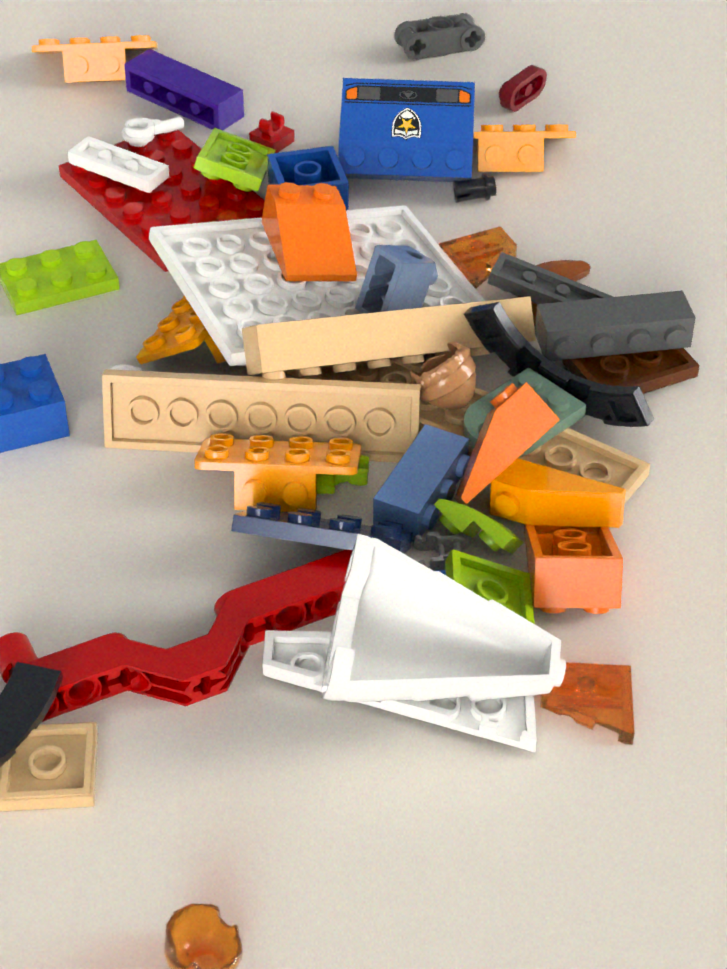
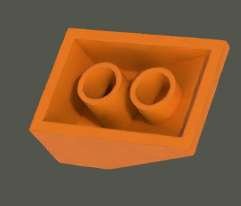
(309, 232)
(506, 434)
(573, 568)

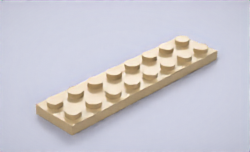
(185, 408)

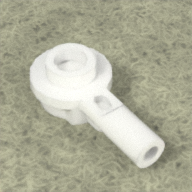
(142, 130)

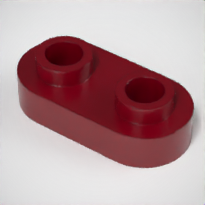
(522, 88)

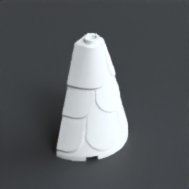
(428, 637)

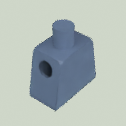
(396, 280)

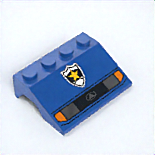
(406, 129)

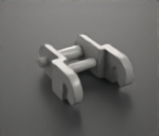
(440, 544)

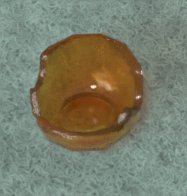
(201, 939)

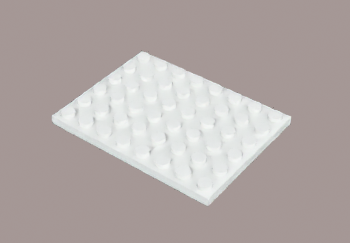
(237, 281)

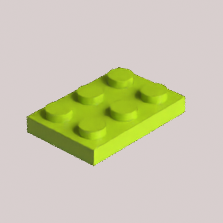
(233, 160)
(57, 277)

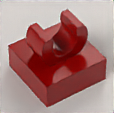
(273, 133)

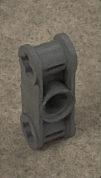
(439, 36)

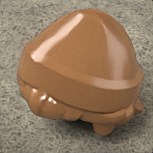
(447, 379)

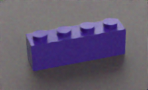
(184, 90)

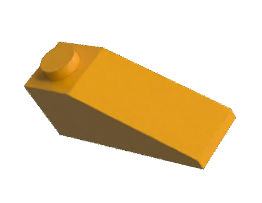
(554, 498)

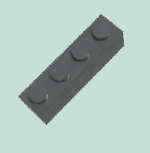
(614, 325)

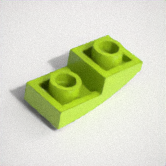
(469, 521)

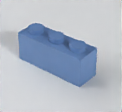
(421, 478)

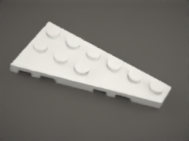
(301, 660)

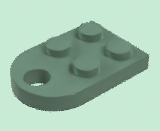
(560, 402)

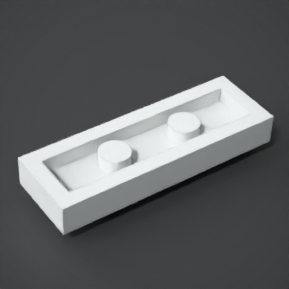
(118, 164)

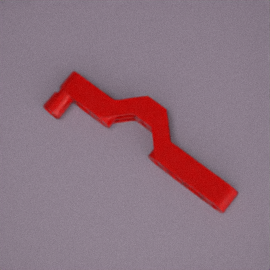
(195, 667)

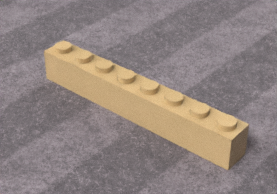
(370, 338)

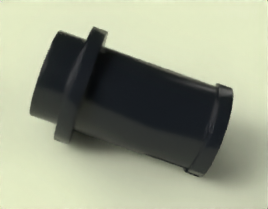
(474, 188)

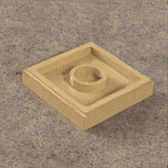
(52, 769)

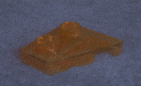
(478, 253)
(595, 696)

